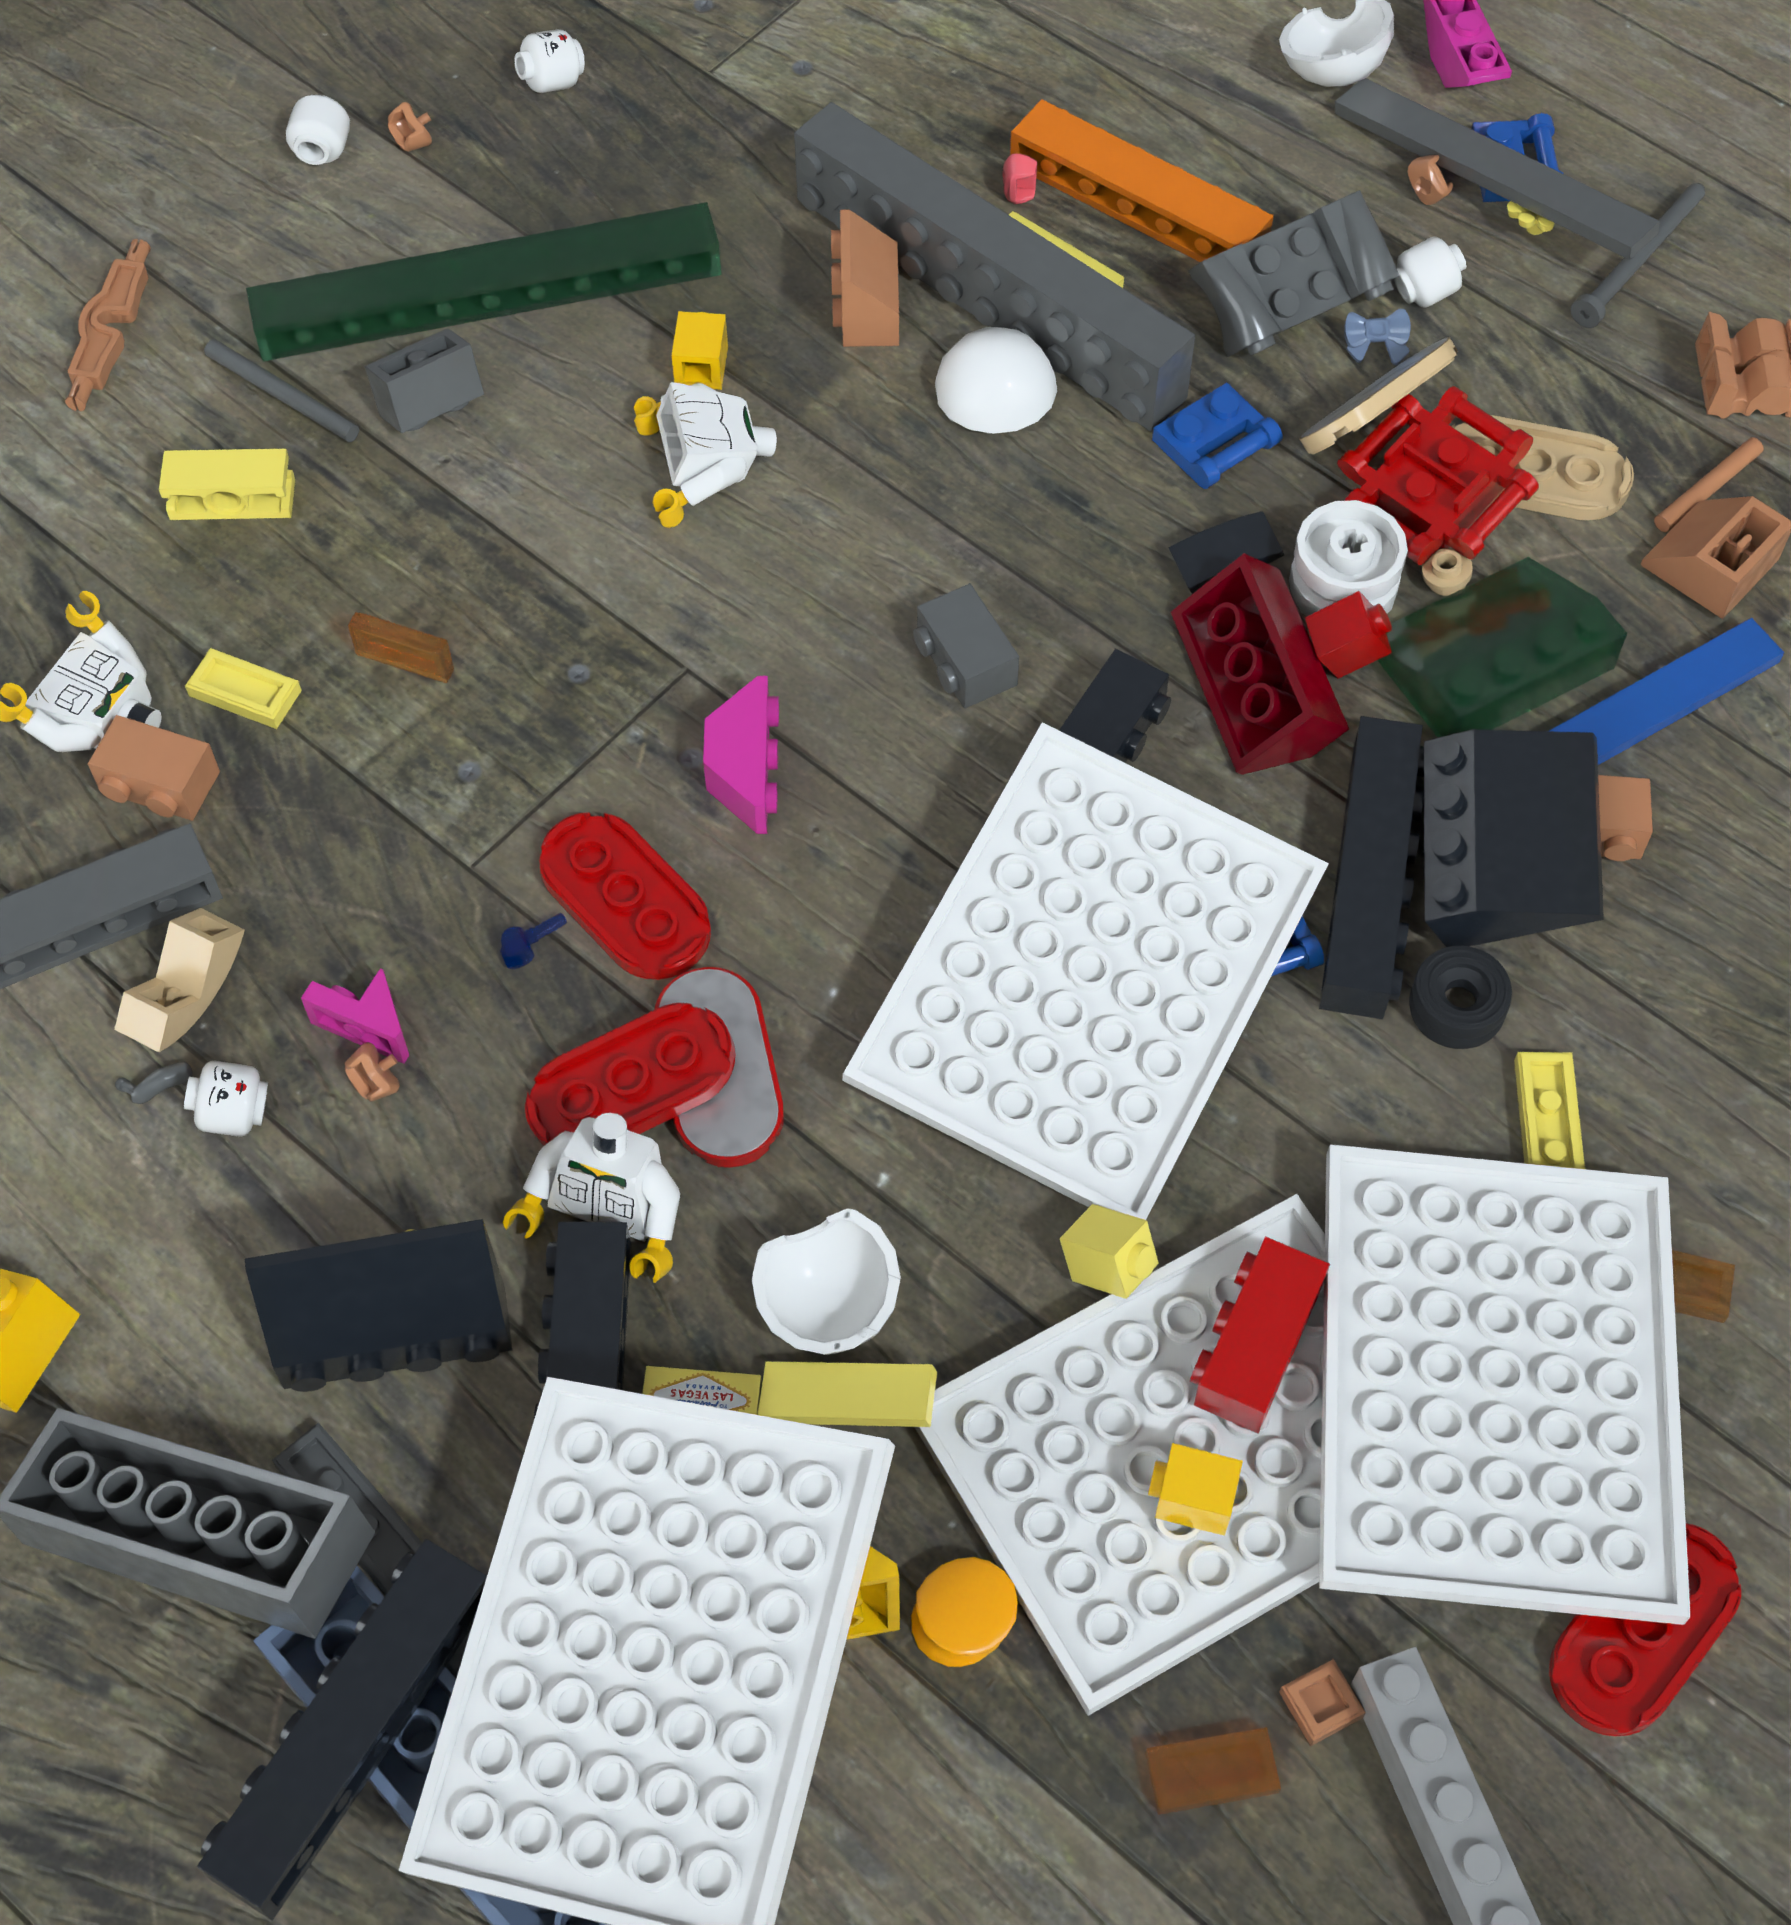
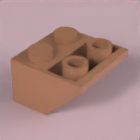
(866, 283)
(1720, 551)

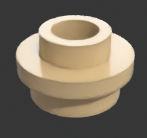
(1447, 571)

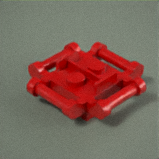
(1440, 478)

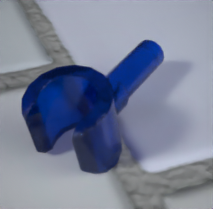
(517, 943)

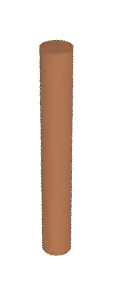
(1709, 484)

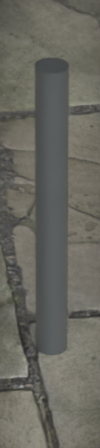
(281, 390)

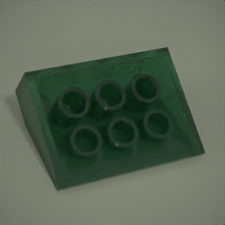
(1501, 648)

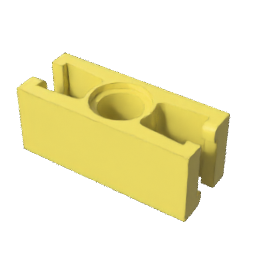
(227, 484)

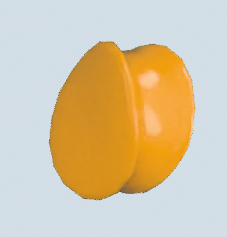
(963, 1611)

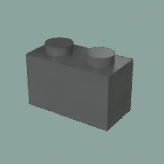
(424, 380)
(966, 646)

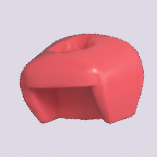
(1019, 178)

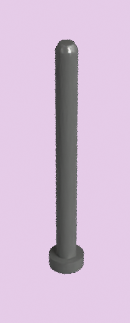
(1590, 308)

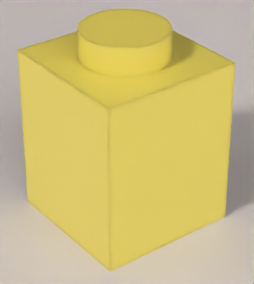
(1109, 1251)

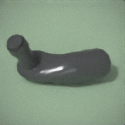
(156, 1082)

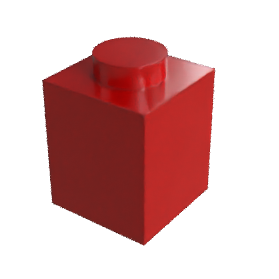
(1349, 634)

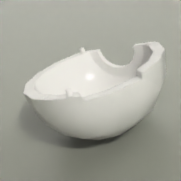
(1338, 49)
(995, 381)
(828, 1284)

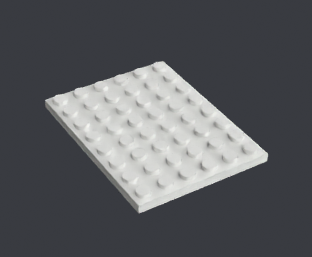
(1086, 975)
(1501, 1387)
(1060, 1456)
(651, 1661)

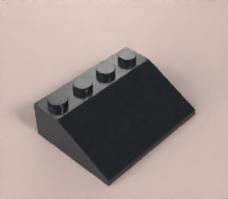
(1511, 834)
(381, 1305)

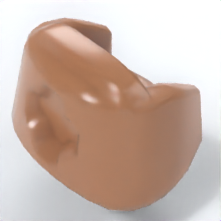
(408, 129)
(1428, 179)
(370, 1073)

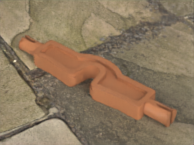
(100, 343)

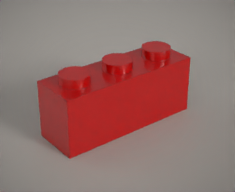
(1258, 1333)

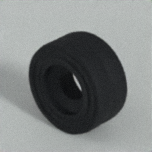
(1467, 969)

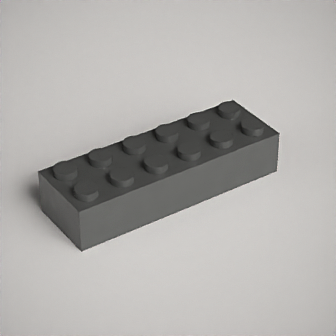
(186, 1521)

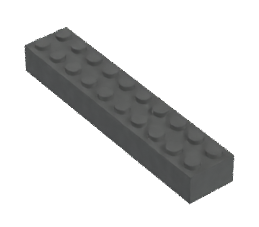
(997, 267)

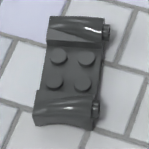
(1296, 273)

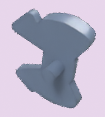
(1391, 330)

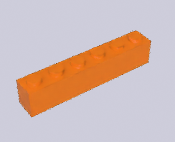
(1135, 185)

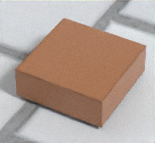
(1322, 1702)

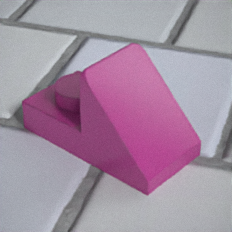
(362, 1020)

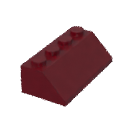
(1258, 667)

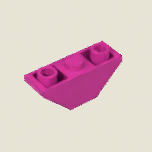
(1463, 44)
(741, 754)

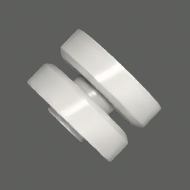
(1347, 551)

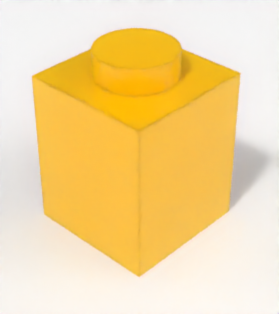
(700, 349)
(1195, 1488)

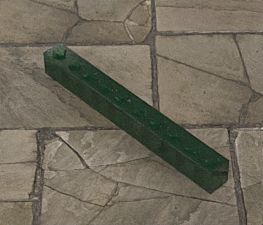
(484, 281)

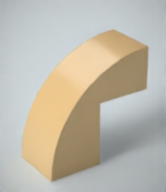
(188, 977)

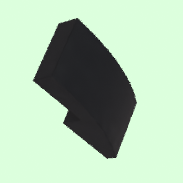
(1215, 548)

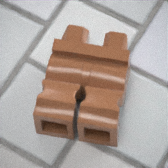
(1747, 369)

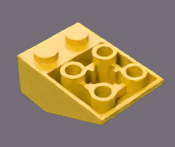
(31, 1331)

